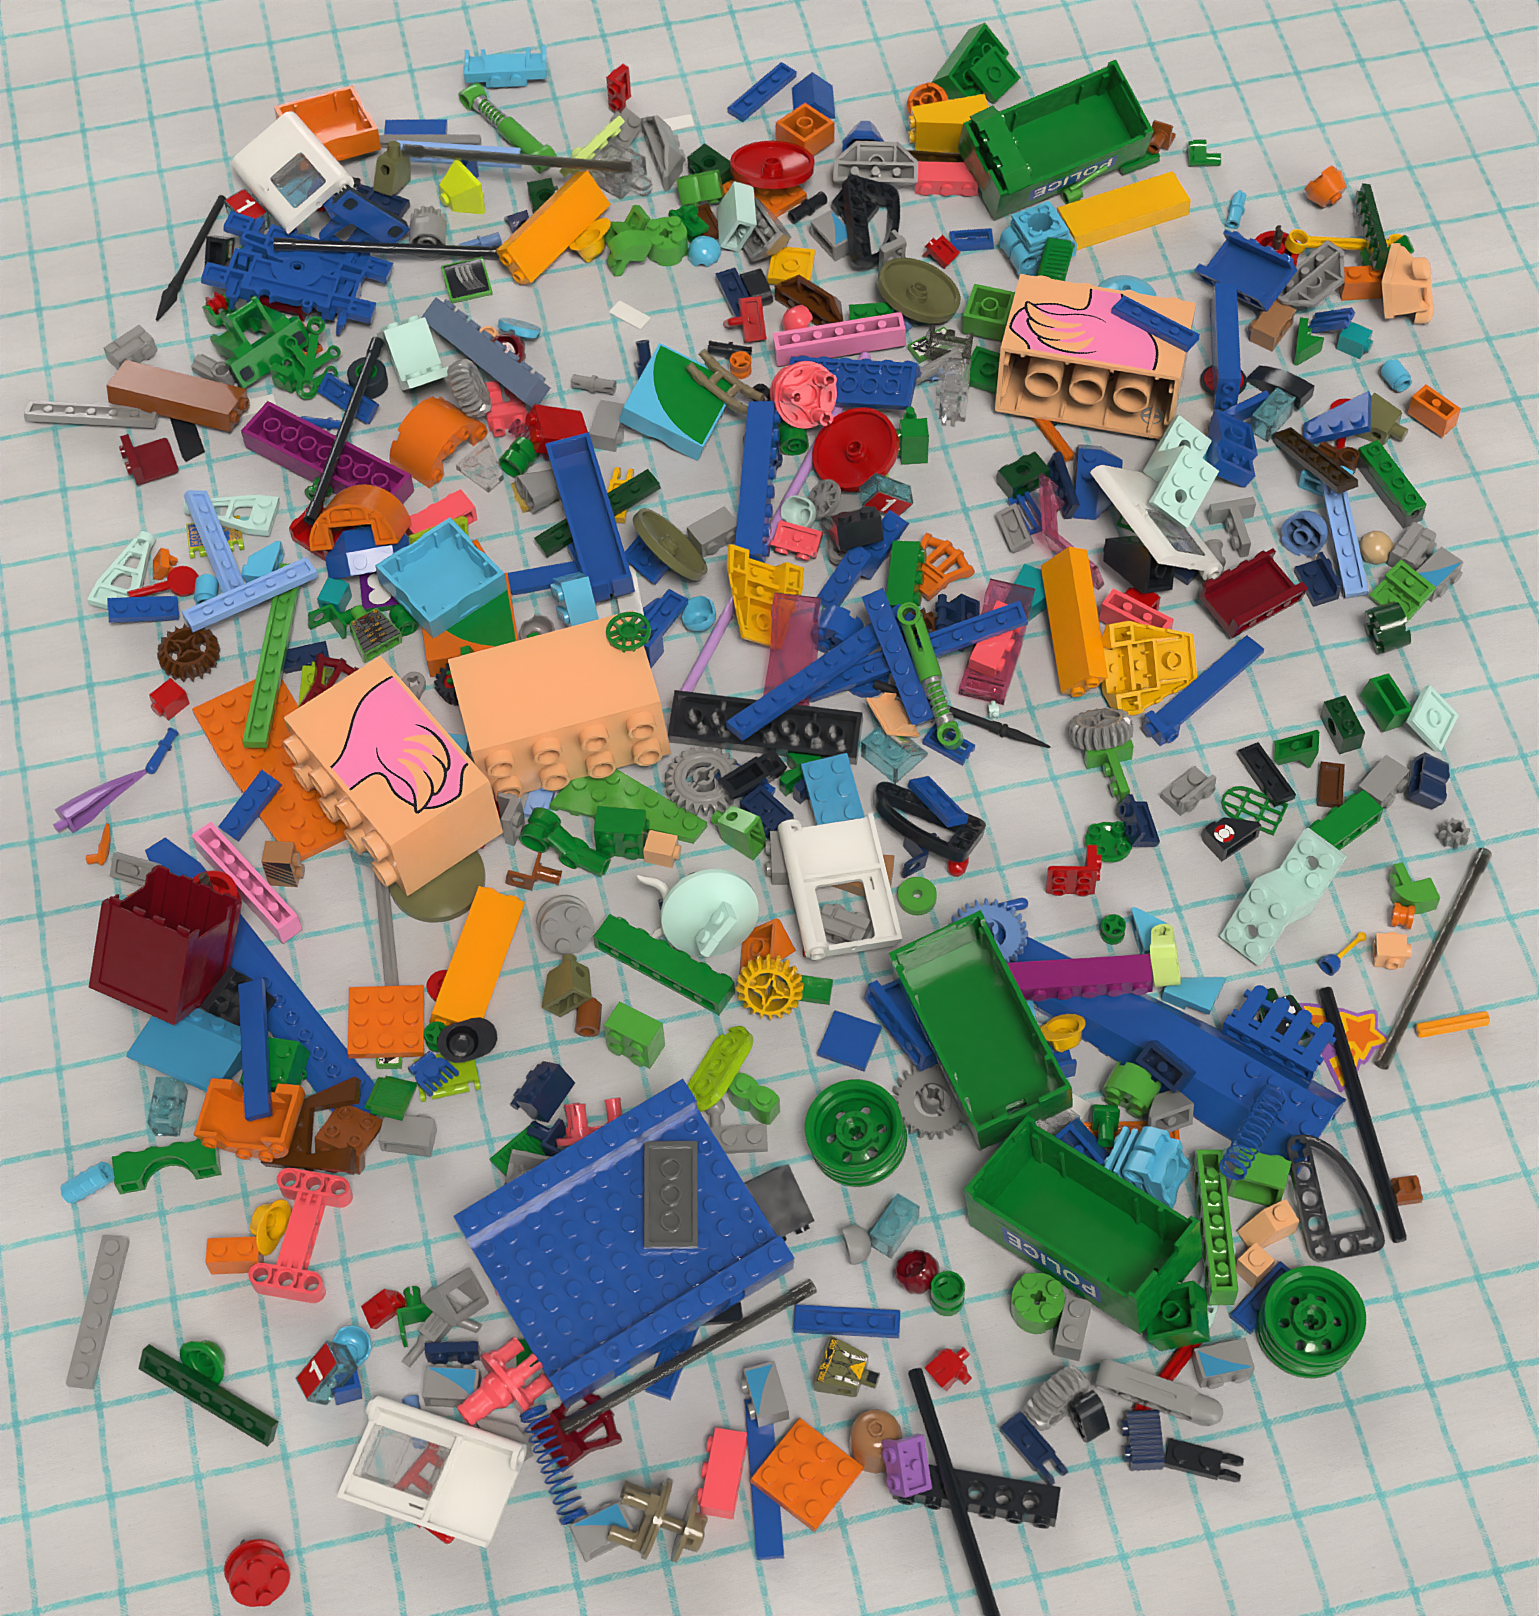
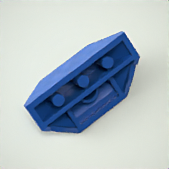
(1090, 495)
(358, 554)

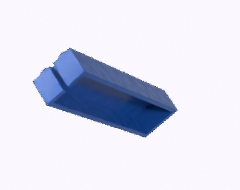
(590, 516)

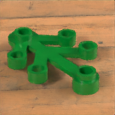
(310, 361)

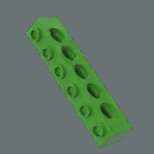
(1215, 1228)

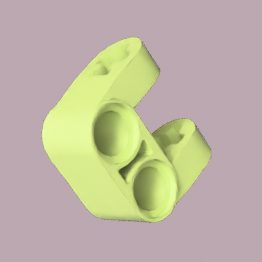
(1164, 956)

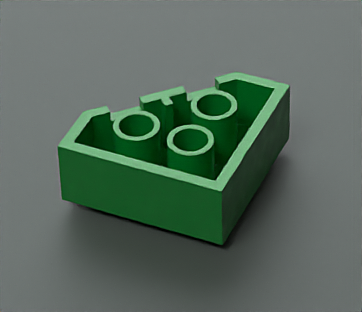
(1001, 150)

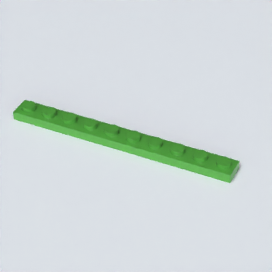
(270, 669)

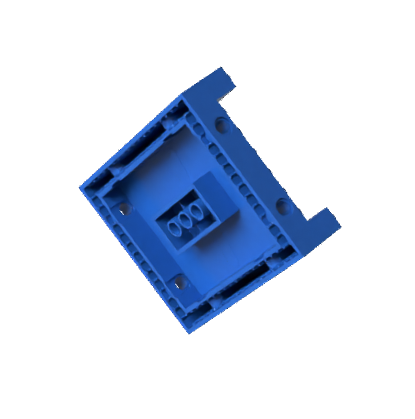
(573, 1255)

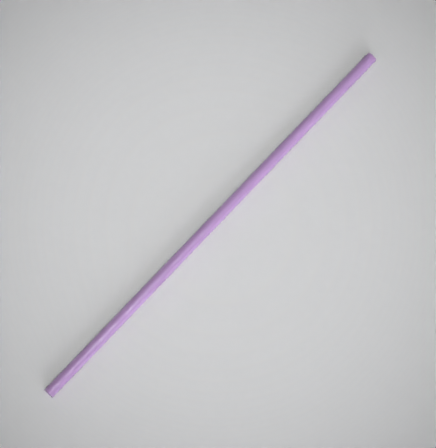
(729, 609)

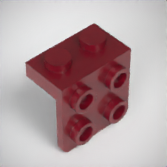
(148, 460)

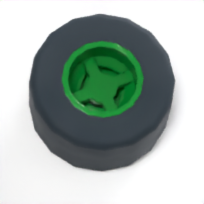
(377, 382)

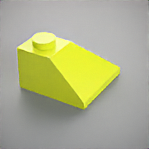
(461, 190)

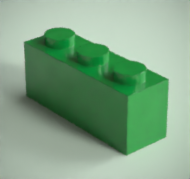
(905, 573)
(1349, 820)

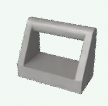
(467, 1283)

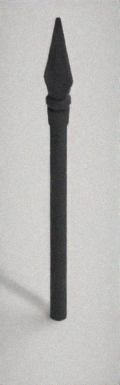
(169, 295)
(992, 726)

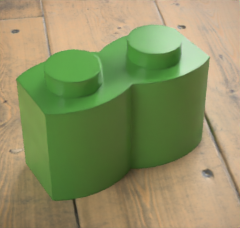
(700, 187)
(752, 1098)

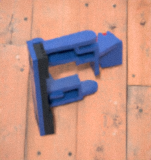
(371, 220)

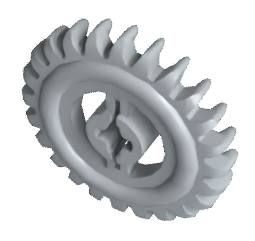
(702, 790)
(927, 1085)

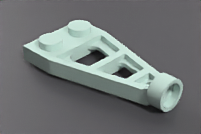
(261, 517)
(139, 548)

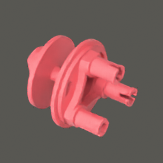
(804, 394)

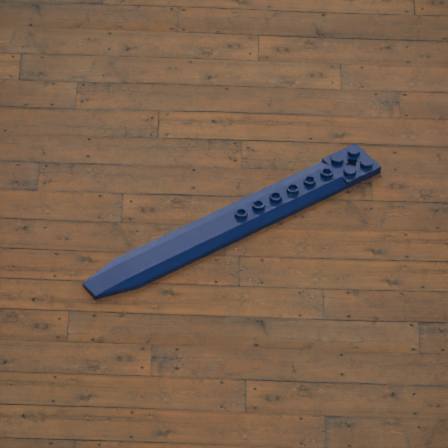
(292, 1014)

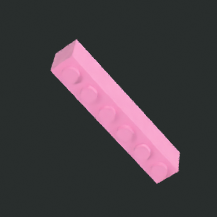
(841, 338)
(250, 884)

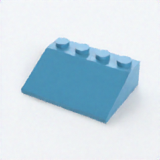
(192, 1049)

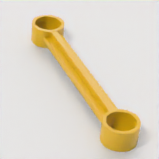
(1316, 241)

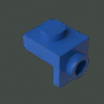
(1155, 728)

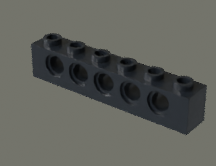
(992, 1487)

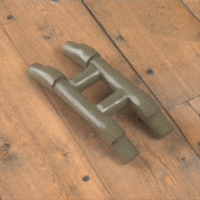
(720, 372)

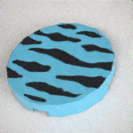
(520, 327)

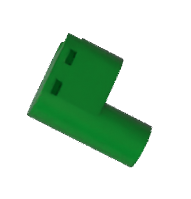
(1198, 154)

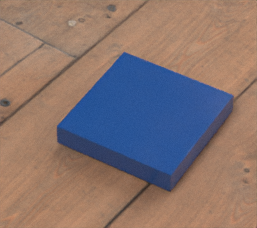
(849, 1041)

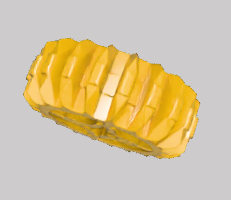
(787, 994)

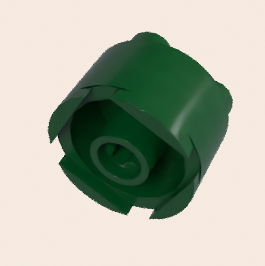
(1387, 627)

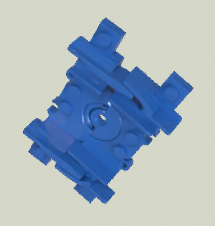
(325, 280)

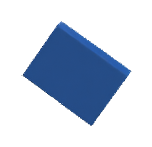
(815, 93)

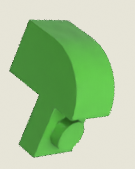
(636, 220)
(627, 246)
(1418, 893)

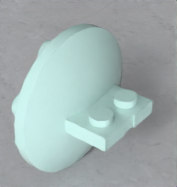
(709, 912)

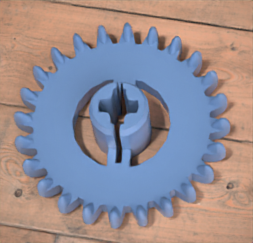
(995, 916)

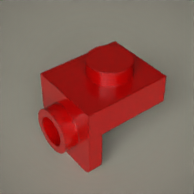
(382, 1307)

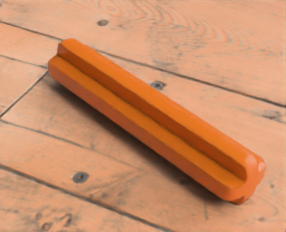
(1055, 438)

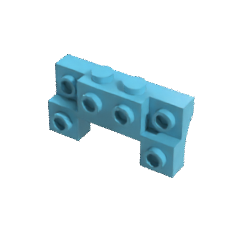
(505, 69)

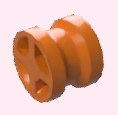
(738, 360)
(1402, 915)

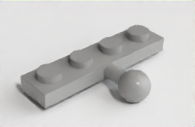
(737, 1138)

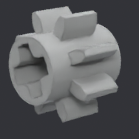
(1454, 833)

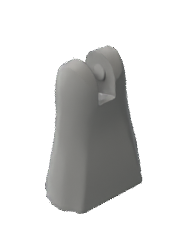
(537, 489)

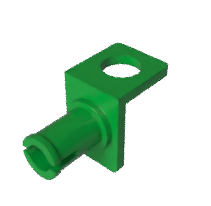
(331, 615)
(1105, 1121)
(413, 1312)

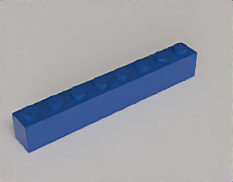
(757, 479)

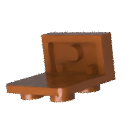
(349, 1128)

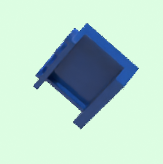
(1256, 269)
(896, 1015)

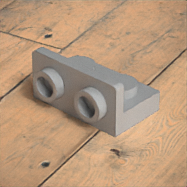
(892, 250)
(1189, 790)

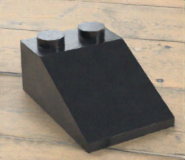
(855, 527)

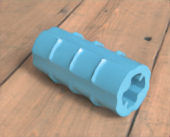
(87, 1182)

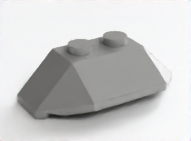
(663, 149)
(877, 161)
(768, 235)
(1315, 277)

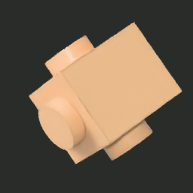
(1391, 950)

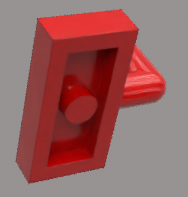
(750, 318)

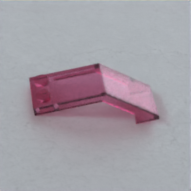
(1050, 506)
(792, 638)
(996, 689)

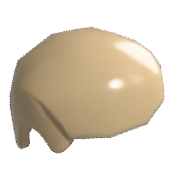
(1375, 547)

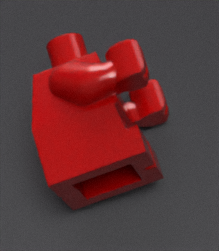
(949, 1368)

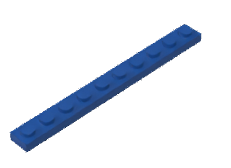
(943, 641)
(807, 680)

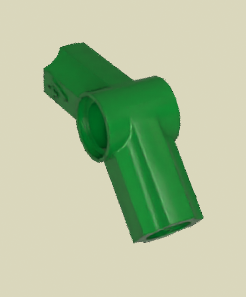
(574, 851)

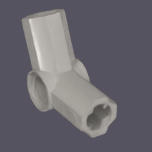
(212, 369)

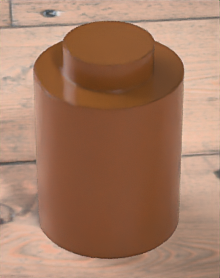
(588, 1018)

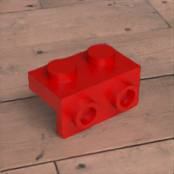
(618, 87)

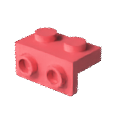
(797, 539)

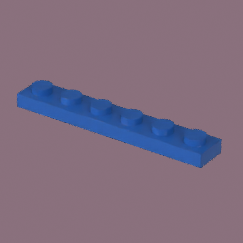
(898, 657)

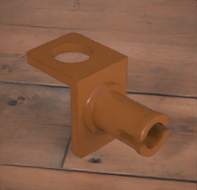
(1161, 137)
(539, 873)

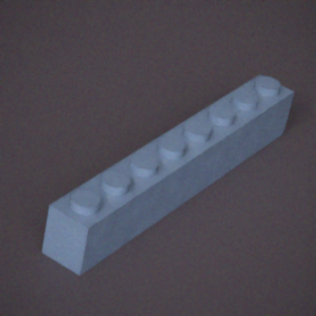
(486, 353)

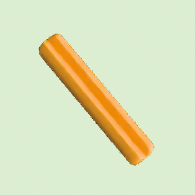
(1452, 1024)

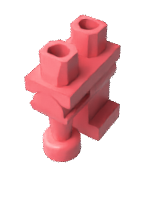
(504, 413)

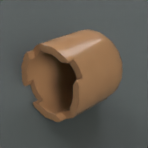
(867, 1438)

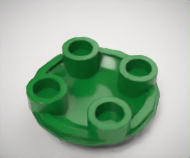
(1110, 840)

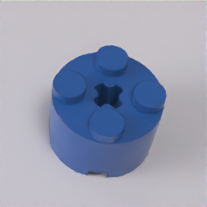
(836, 627)

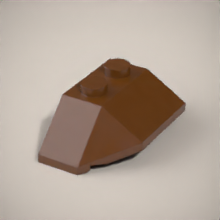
(821, 304)

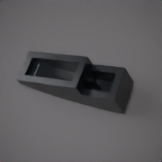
(1269, 378)
(752, 774)

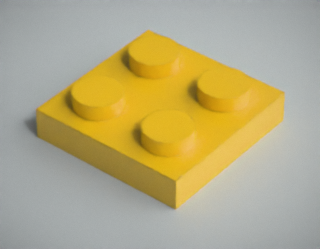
(789, 263)

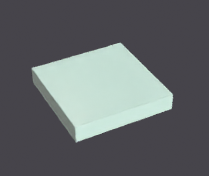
(1432, 718)

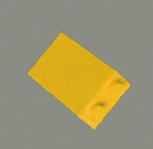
(939, 124)

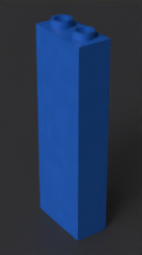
(1225, 345)

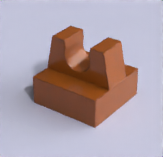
(1407, 1190)

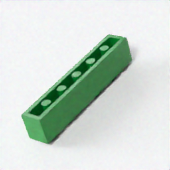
(664, 964)

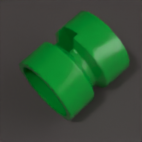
(792, 439)
(518, 457)
(532, 833)
(947, 1293)

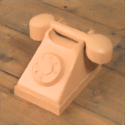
(1407, 285)

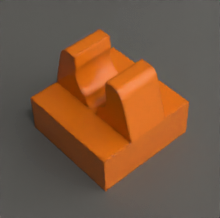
(162, 564)

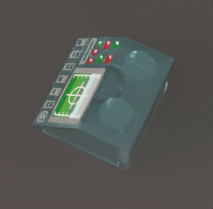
(891, 754)

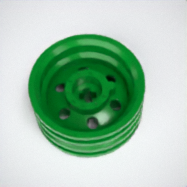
(851, 1097)
(1341, 1302)

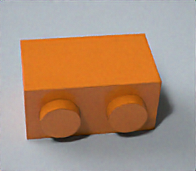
(1361, 283)
(1434, 410)
(232, 1255)

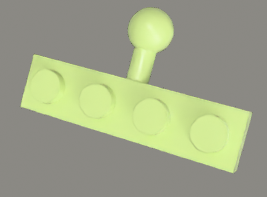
(597, 142)

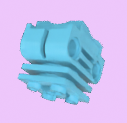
(1028, 235)
(1150, 1162)

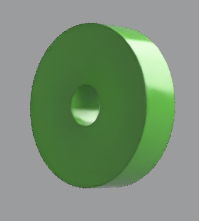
(914, 905)

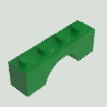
(135, 1169)

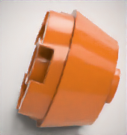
(926, 94)
(1327, 187)

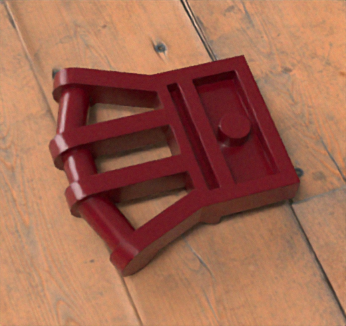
(317, 687)
(573, 1444)

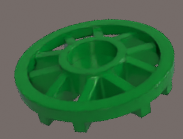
(628, 631)

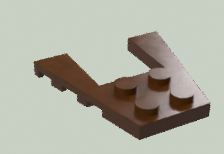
(300, 1154)

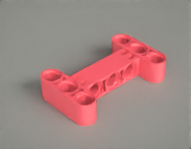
(301, 1235)

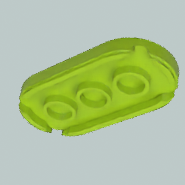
(720, 1066)

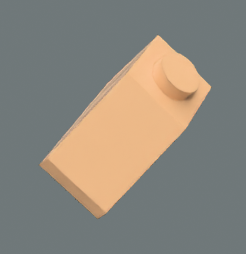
(1269, 1225)

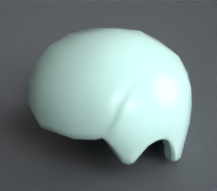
(798, 511)

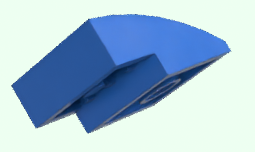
(1232, 448)

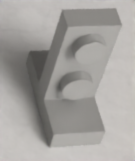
(1232, 514)

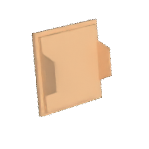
(892, 715)

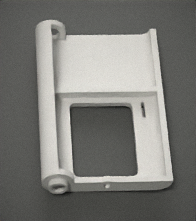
(836, 856)

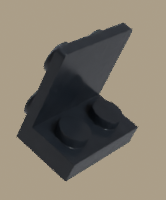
(224, 997)

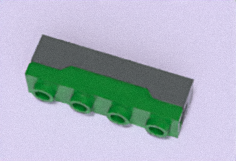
(1390, 484)

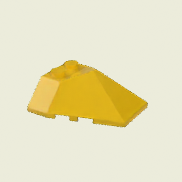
(754, 589)
(1145, 664)

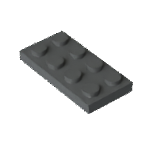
(670, 1194)

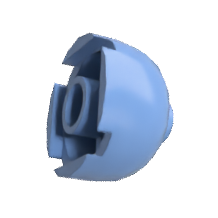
(1304, 533)

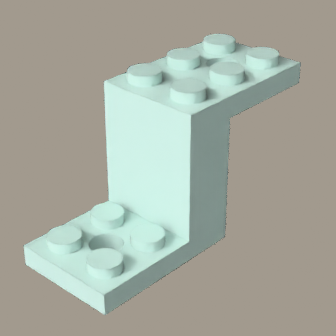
(412, 352)
(1180, 471)
(1283, 896)

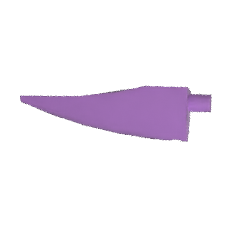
(86, 806)

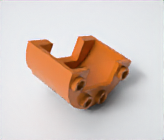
(430, 435)
(358, 507)
(225, 1127)

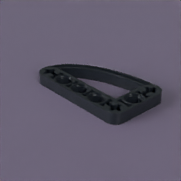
(884, 195)
(891, 795)
(1312, 1185)

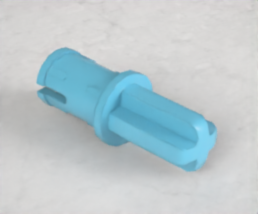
(1236, 210)

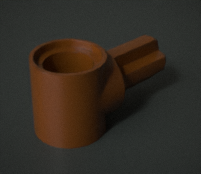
(1344, 457)

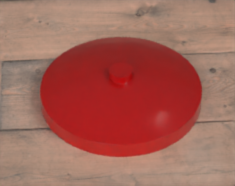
(772, 164)
(855, 448)

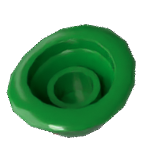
(204, 1358)

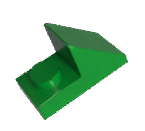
(1306, 345)
(1297, 747)
(794, 775)

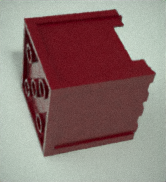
(164, 945)

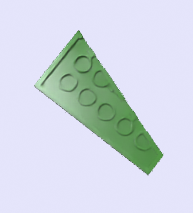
(621, 791)

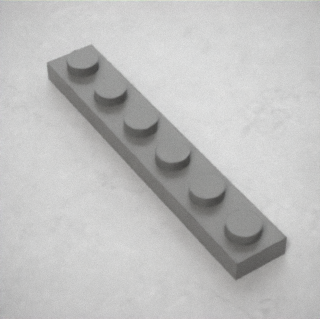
(89, 414)
(97, 1312)

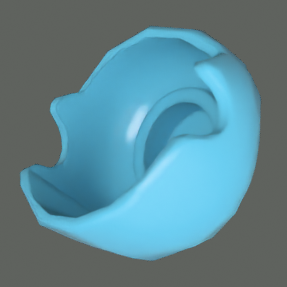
(704, 251)
(699, 614)
(357, 1342)

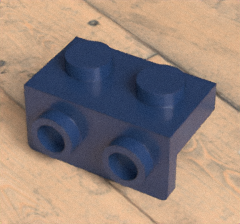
(1138, 822)

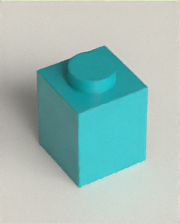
(1355, 340)
(335, 592)

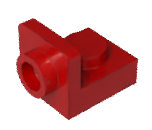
(941, 251)

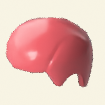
(796, 318)

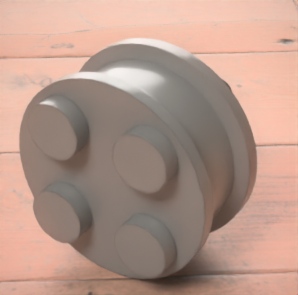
(565, 924)

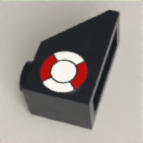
(219, 250)
(1230, 836)

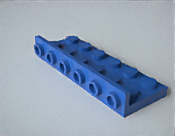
(870, 382)

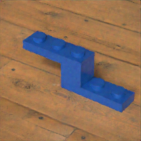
(862, 561)
(660, 620)

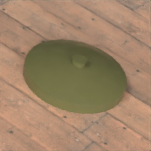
(918, 290)
(669, 544)
(446, 895)

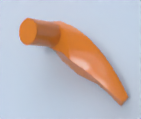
(103, 848)

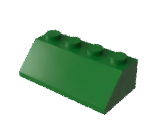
(953, 75)

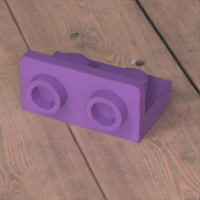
(906, 1465)

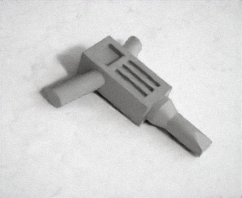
(434, 1331)

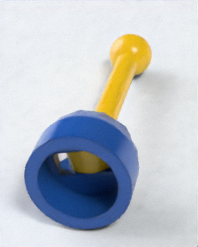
(1331, 963)

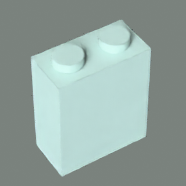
(736, 216)

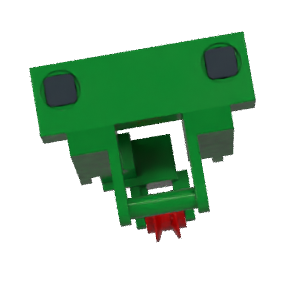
(246, 360)

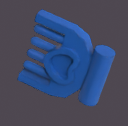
(429, 1070)

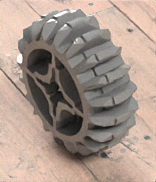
(469, 388)
(1101, 729)
(1052, 1399)

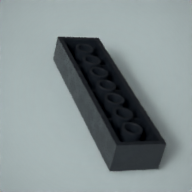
(800, 730)

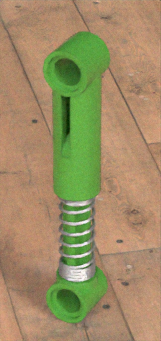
(475, 98)
(929, 673)

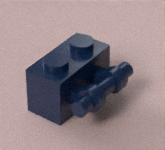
(955, 611)
(543, 1091)

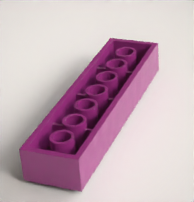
(306, 447)

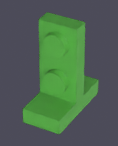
(1110, 761)

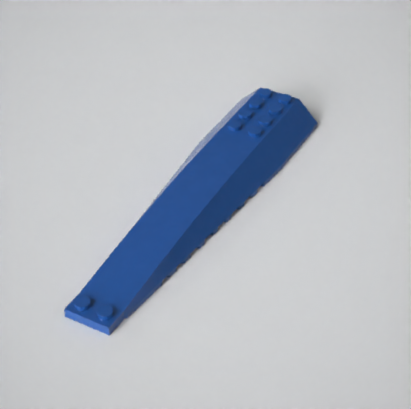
(1226, 1070)

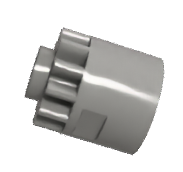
(427, 227)

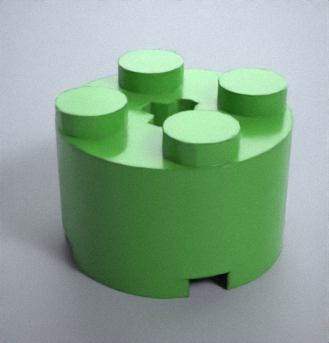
(668, 240)
(1131, 1089)
(1042, 1289)

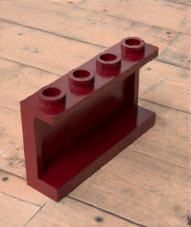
(1250, 593)

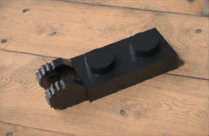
(1201, 1461)

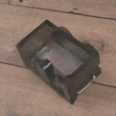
(941, 344)

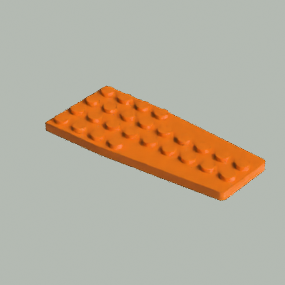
(292, 811)

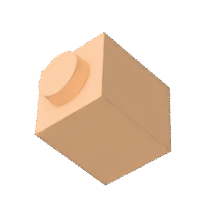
(661, 849)
(1254, 1265)

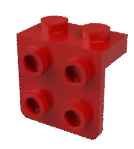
(1075, 879)

